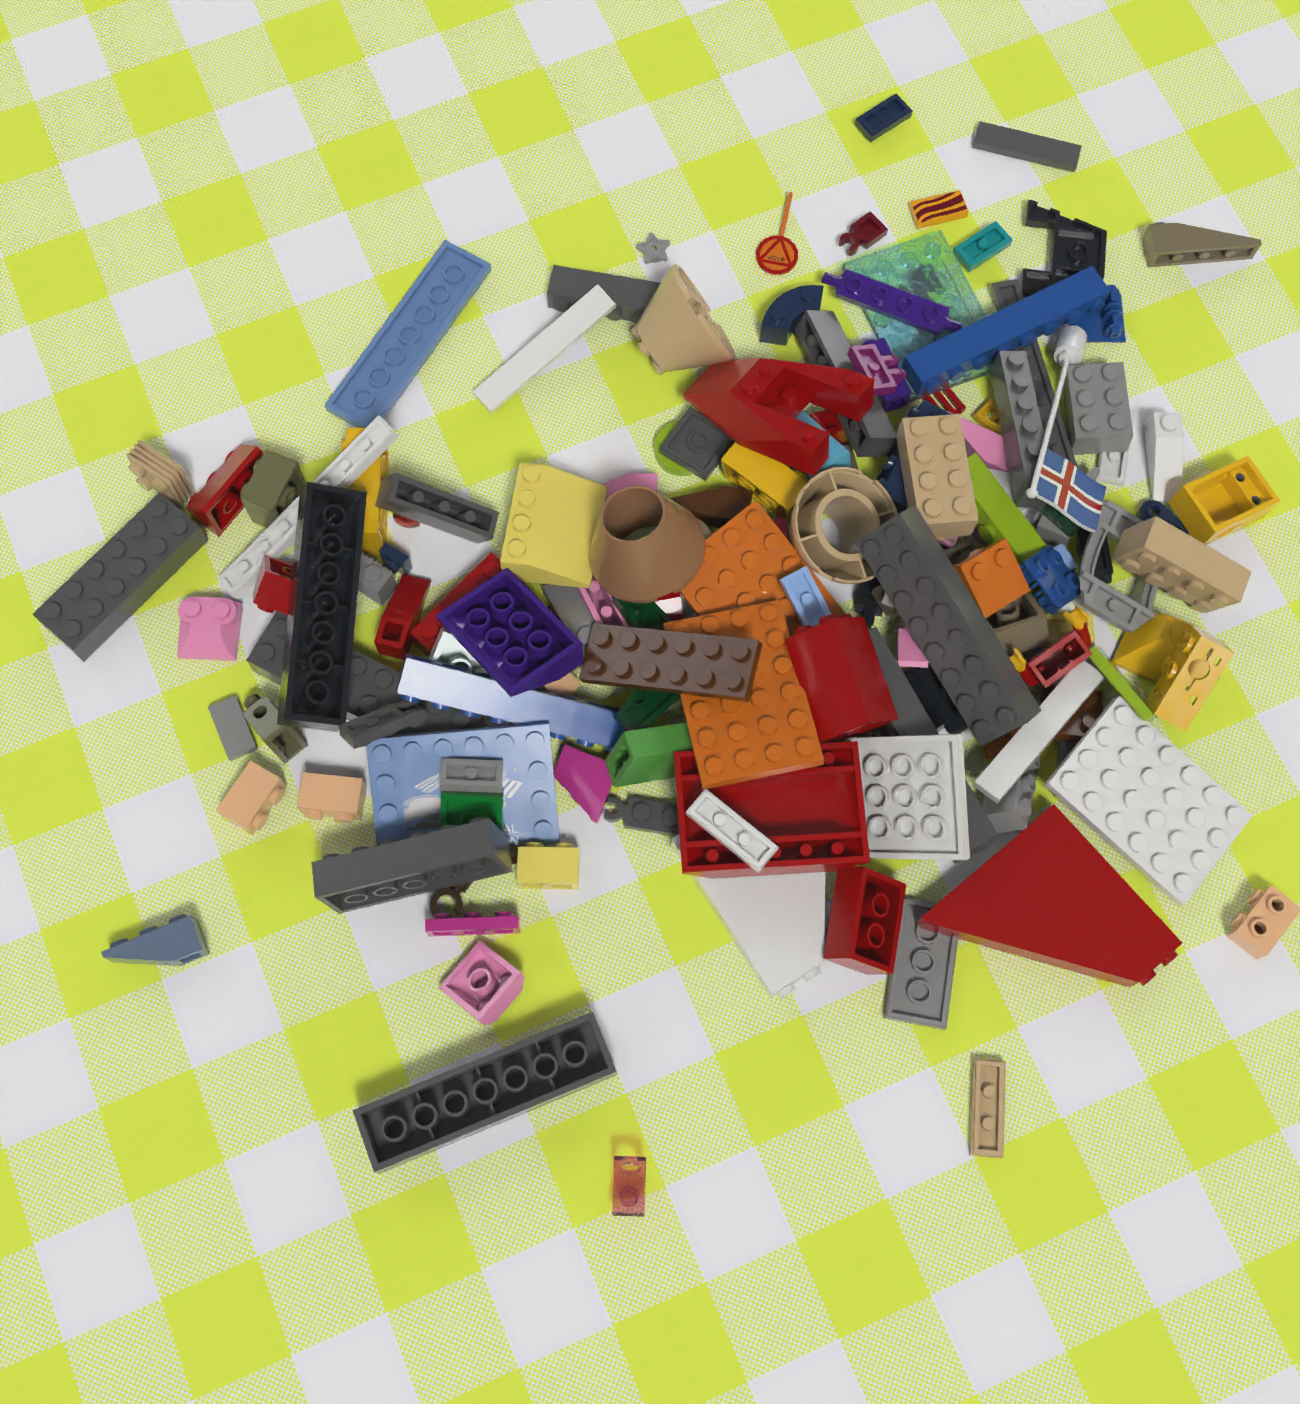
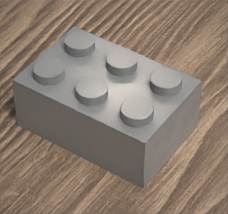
(1097, 408)

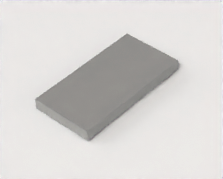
(922, 972)

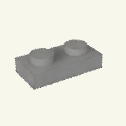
(471, 775)

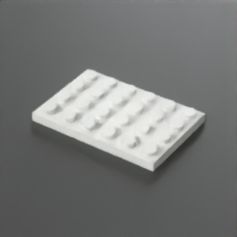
(1148, 801)

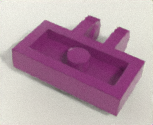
(882, 369)

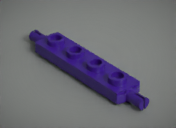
(892, 302)

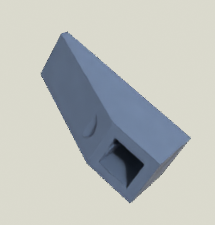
(169, 945)

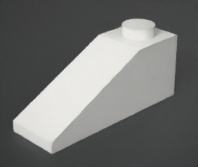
(1164, 454)

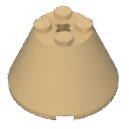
(679, 328)

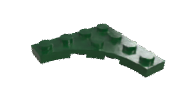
(643, 705)

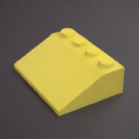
(552, 526)

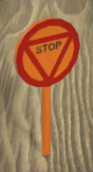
(777, 253)

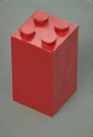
(841, 677)

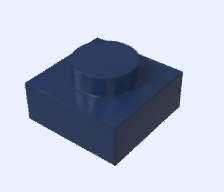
(395, 560)

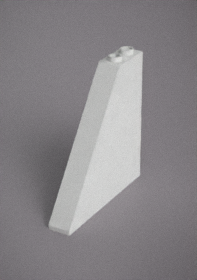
(772, 923)

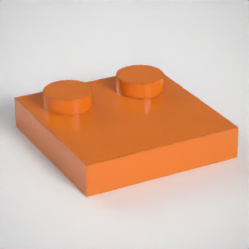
(993, 577)

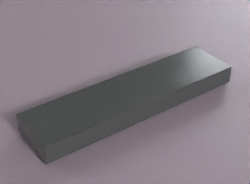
(1027, 146)

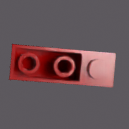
(401, 617)

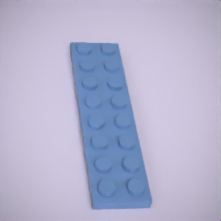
(408, 336)

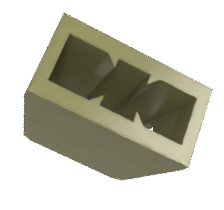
(281, 739)

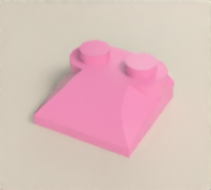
(209, 628)
(483, 984)

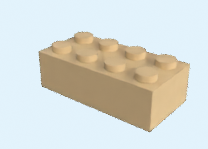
(938, 473)
(1181, 565)

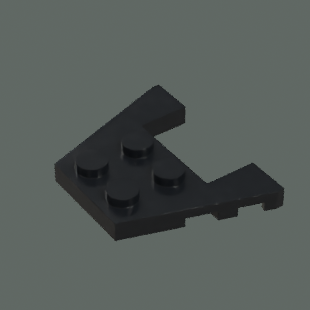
(1073, 248)

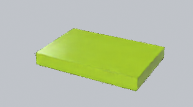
(1121, 684)

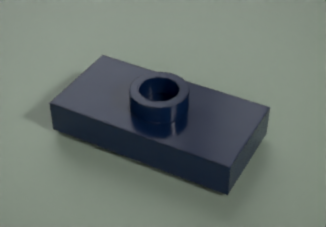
(883, 117)

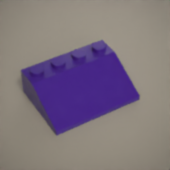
(512, 634)

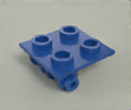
(1107, 323)
(1053, 577)

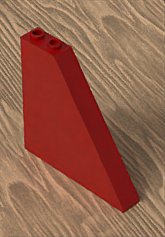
(1057, 905)

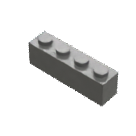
(629, 294)
(436, 508)

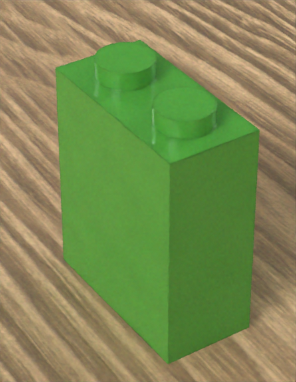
(647, 754)

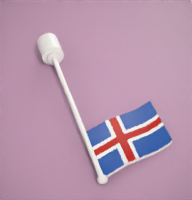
(1055, 477)

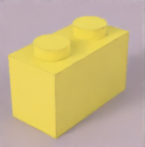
(548, 866)

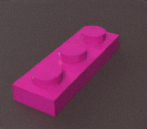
(472, 924)

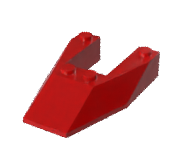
(762, 397)

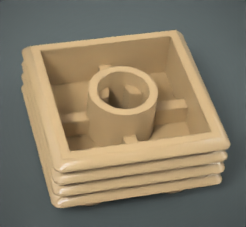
(159, 473)

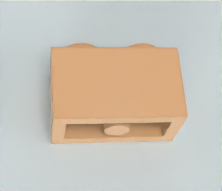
(331, 797)
(252, 798)

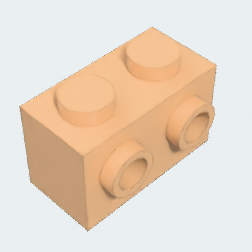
(1263, 921)

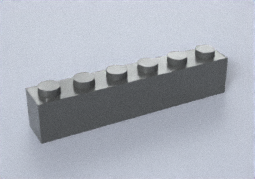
(828, 346)
(1018, 421)

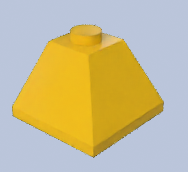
(1149, 646)

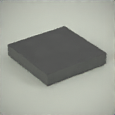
(696, 444)

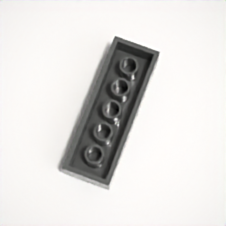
(121, 577)
(412, 865)

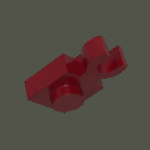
(864, 231)

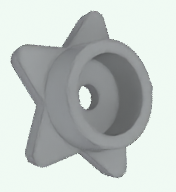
(657, 255)

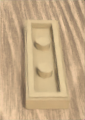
(987, 1108)

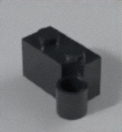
(937, 701)

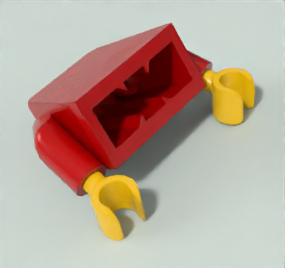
(1059, 656)

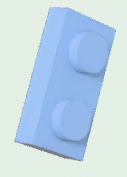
(805, 597)

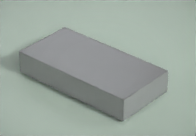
(232, 728)

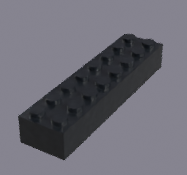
(322, 607)

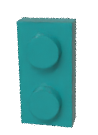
(982, 246)

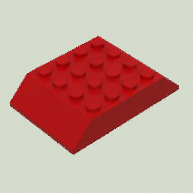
(807, 813)

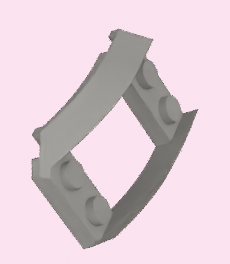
(1103, 599)

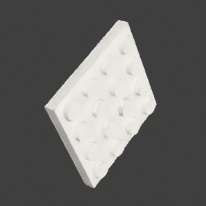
(915, 796)

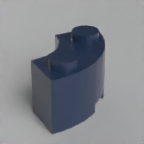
(787, 311)

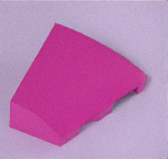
(584, 779)

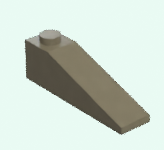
(1186, 244)

